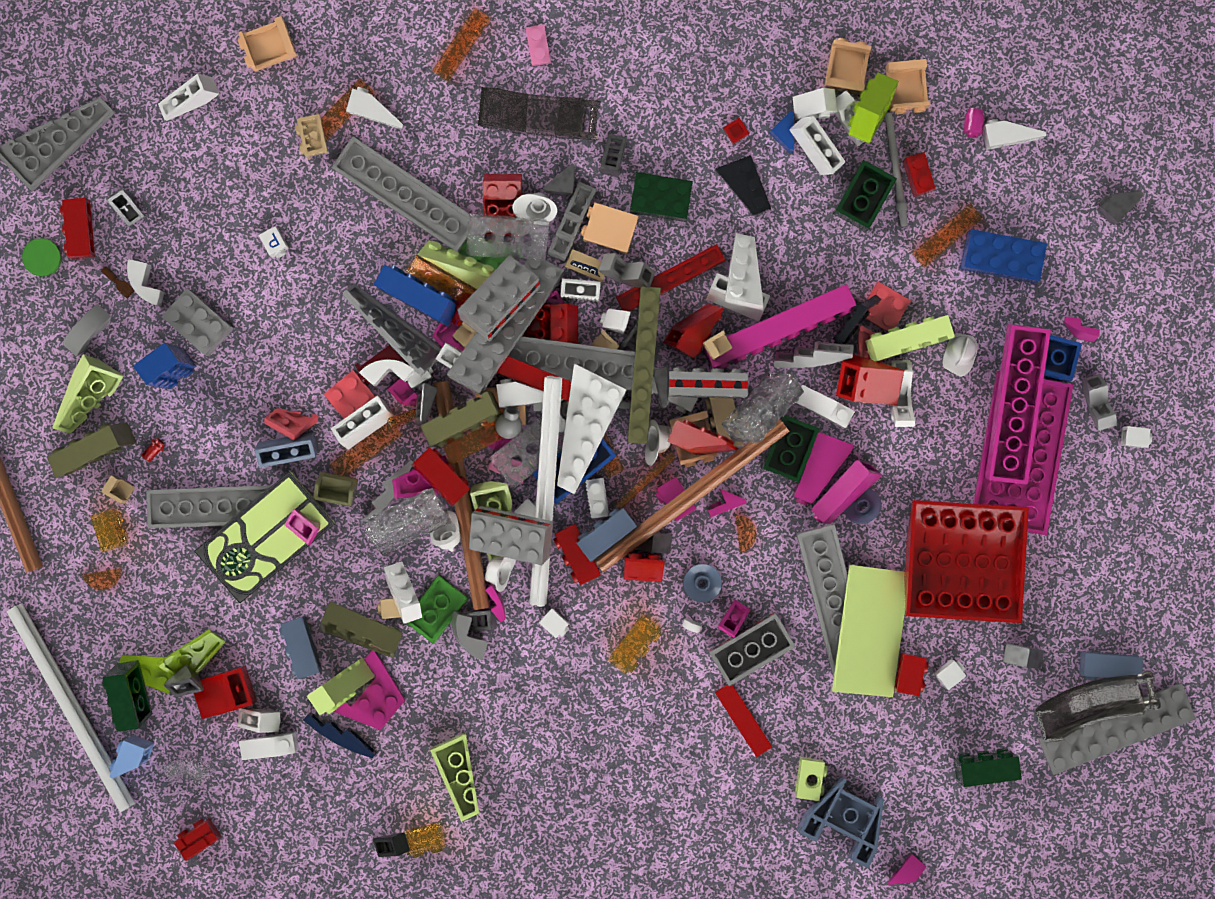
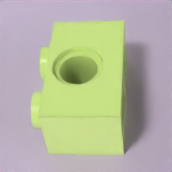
(808, 767)

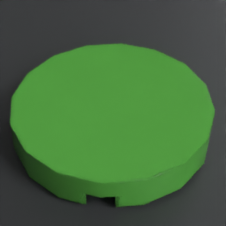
(42, 257)

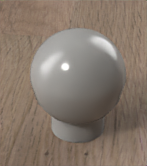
(508, 423)

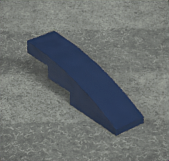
(347, 739)

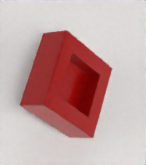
(736, 131)

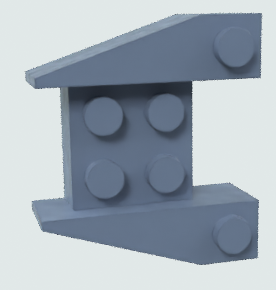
(850, 817)

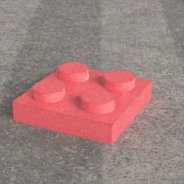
(889, 309)
(349, 394)

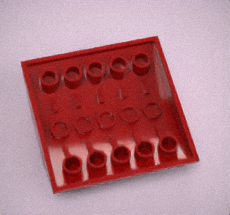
(965, 561)

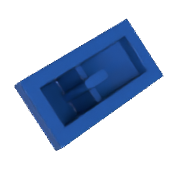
(782, 133)

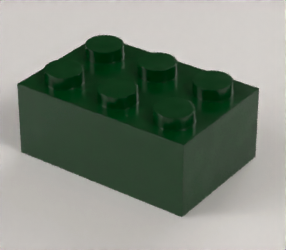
(865, 196)
(661, 197)
(791, 452)
(127, 696)
(987, 768)

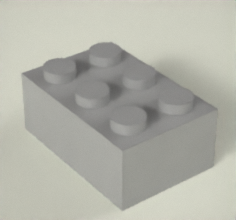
(197, 322)

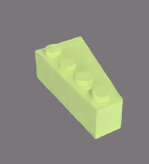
(910, 338)

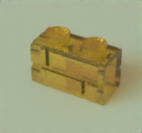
(109, 530)
(425, 839)

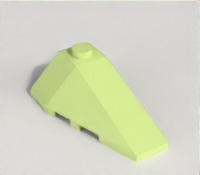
(87, 387)
(491, 495)

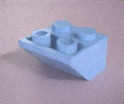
(131, 754)

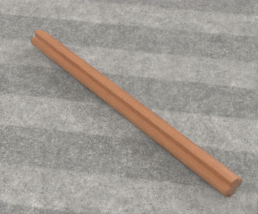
(688, 498)
(464, 513)
(17, 524)

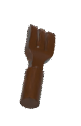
(122, 286)

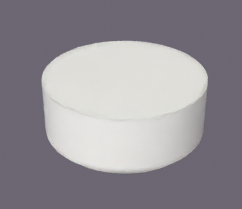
(692, 625)

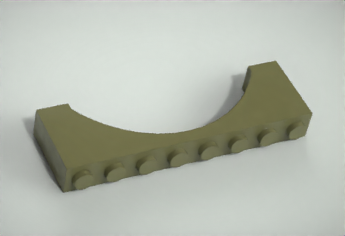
(643, 365)

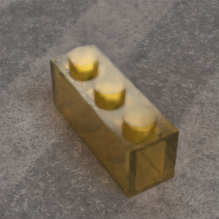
(635, 644)

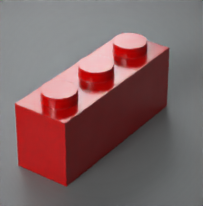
(77, 228)
(441, 476)
(582, 567)

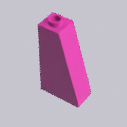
(822, 464)
(845, 491)

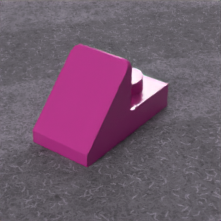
(731, 501)
(302, 526)
(734, 618)

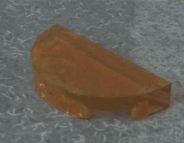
(401, 419)
(746, 533)
(102, 580)

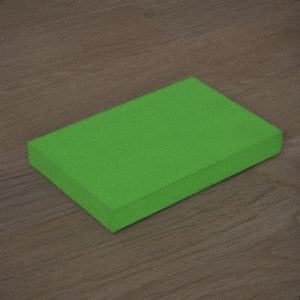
(437, 609)

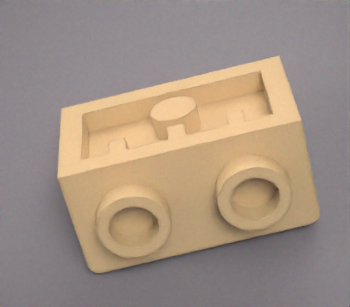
(312, 136)

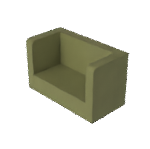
(335, 489)

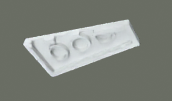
(744, 276)

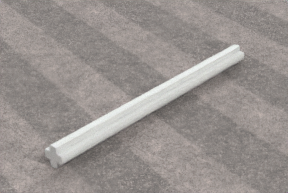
(546, 478)
(69, 706)

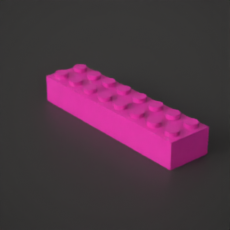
(785, 325)
(1017, 404)

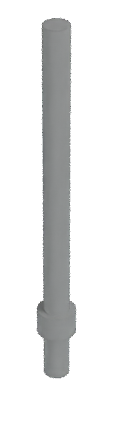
(901, 205)

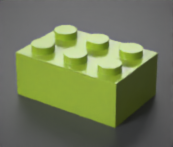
(873, 107)

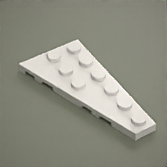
(589, 413)

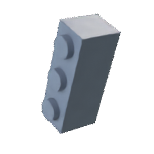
(286, 450)
(606, 533)
(300, 647)
(1109, 665)

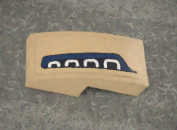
(584, 265)

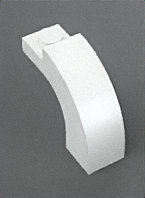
(903, 412)

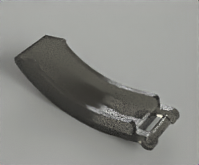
(537, 114)
(1095, 703)

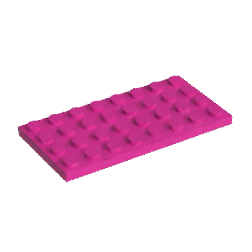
(1044, 464)

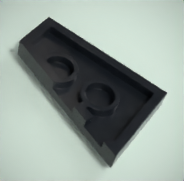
(746, 184)
(860, 315)

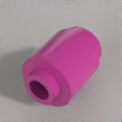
(974, 122)

